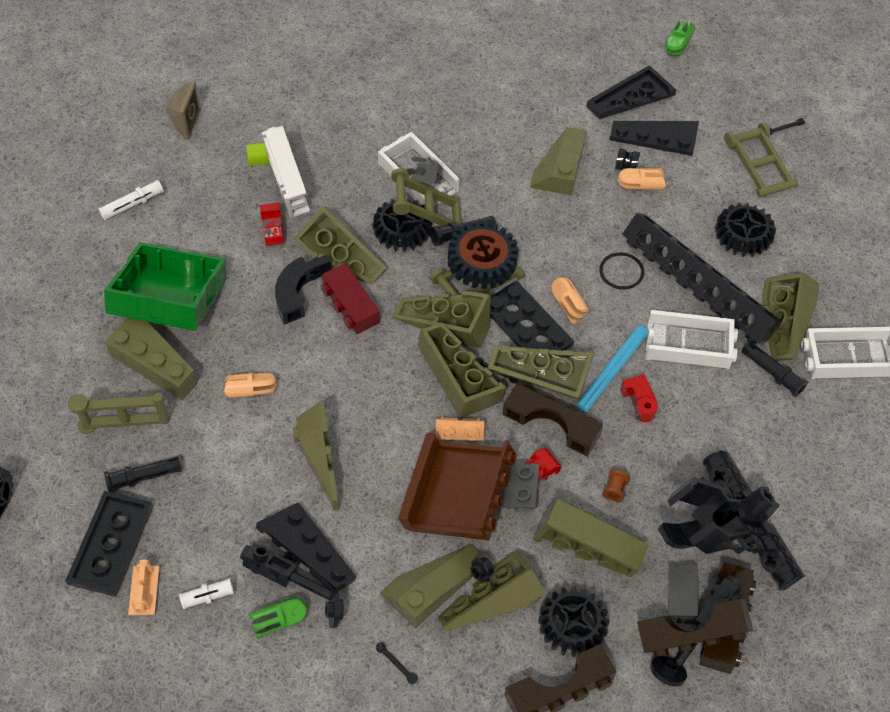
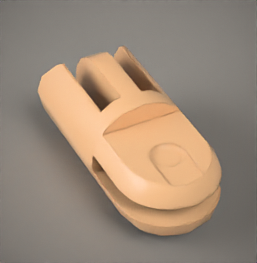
(642, 179)
(569, 299)
(249, 384)

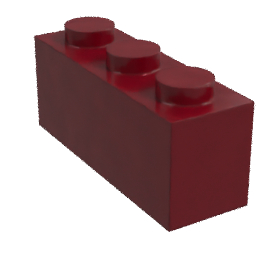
(350, 299)

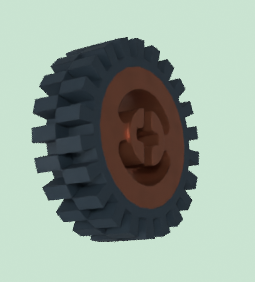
(470, 263)

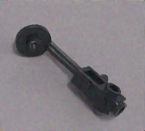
(283, 571)
(671, 670)

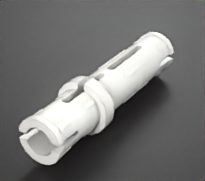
(130, 200)

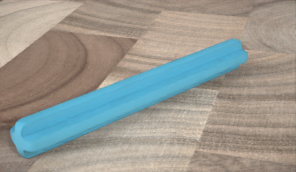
(612, 368)

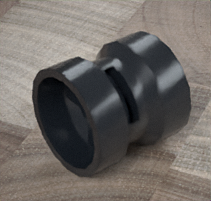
(627, 159)

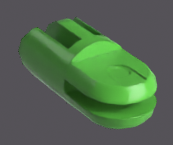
(679, 38)
(285, 612)

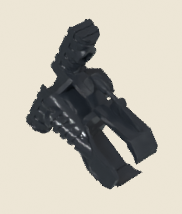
(731, 519)

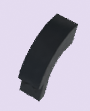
(290, 283)

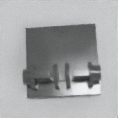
(522, 487)

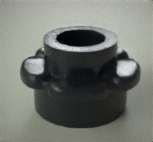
(482, 568)

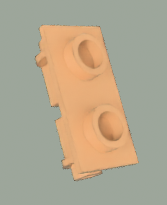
(460, 429)
(144, 589)

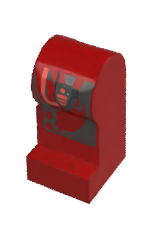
(272, 224)
(641, 396)

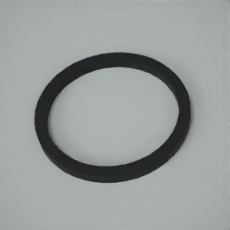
(616, 286)

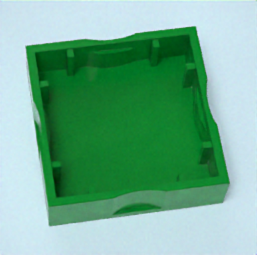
(165, 286)

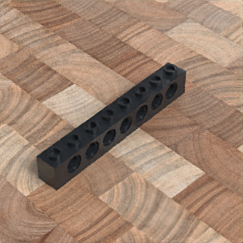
(766, 321)

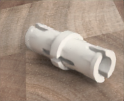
(188, 598)

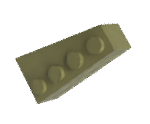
(149, 354)
(549, 369)
(458, 372)
(591, 538)

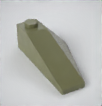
(560, 165)
(333, 237)
(792, 301)
(462, 314)
(315, 446)
(429, 586)
(507, 590)

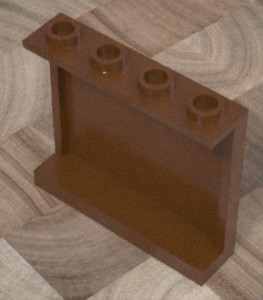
(457, 489)

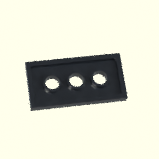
(528, 310)
(117, 557)

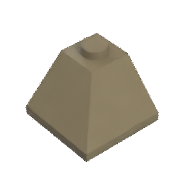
(184, 109)

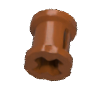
(616, 486)

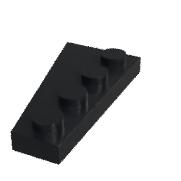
(635, 91)
(660, 135)
(307, 545)

